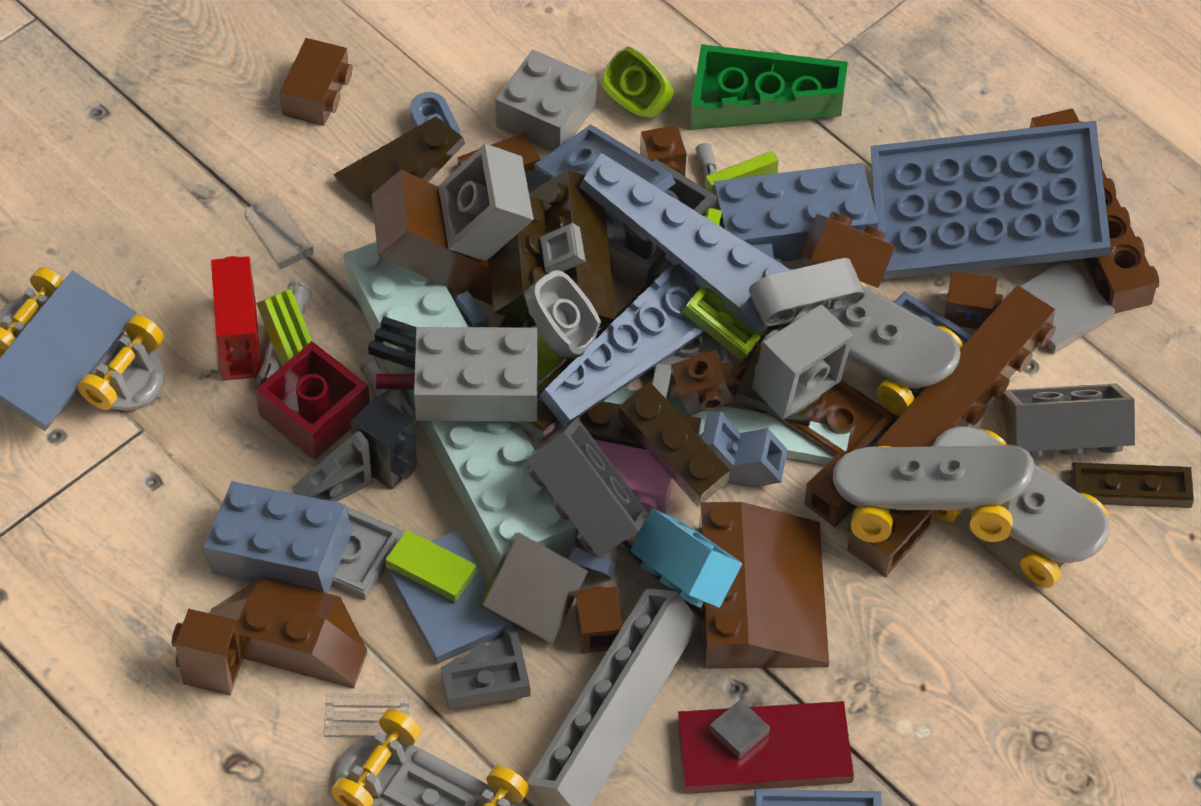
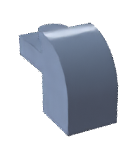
(751, 456)

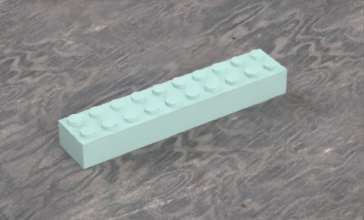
(479, 457)

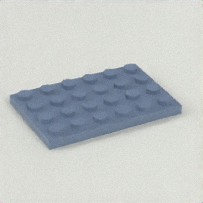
(991, 199)

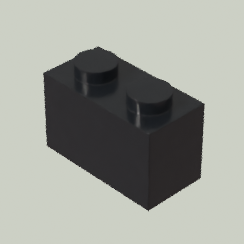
(389, 440)

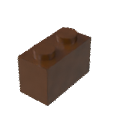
(315, 81)
(835, 239)
(208, 651)

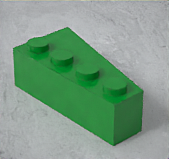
(764, 87)

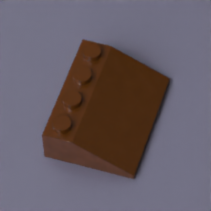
(777, 598)

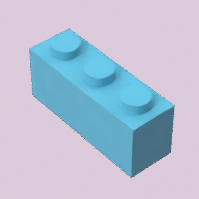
(685, 559)

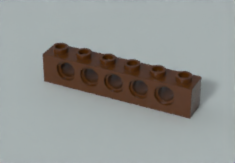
(1125, 276)

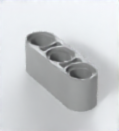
(789, 293)

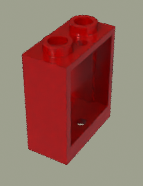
(236, 317)

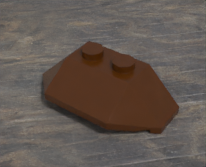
(296, 630)

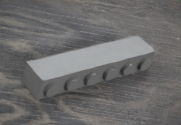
(614, 700)

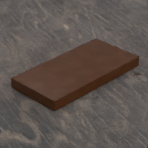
(842, 411)

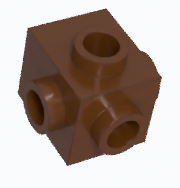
(704, 382)

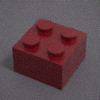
(312, 399)

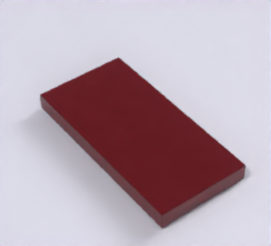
(803, 748)

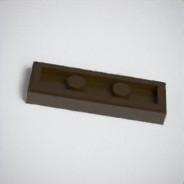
(1134, 484)

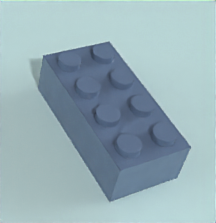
(783, 205)

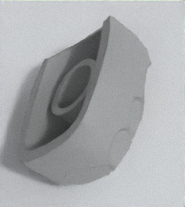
(562, 314)

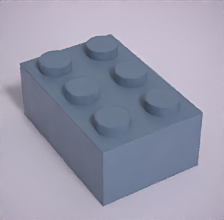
(278, 537)

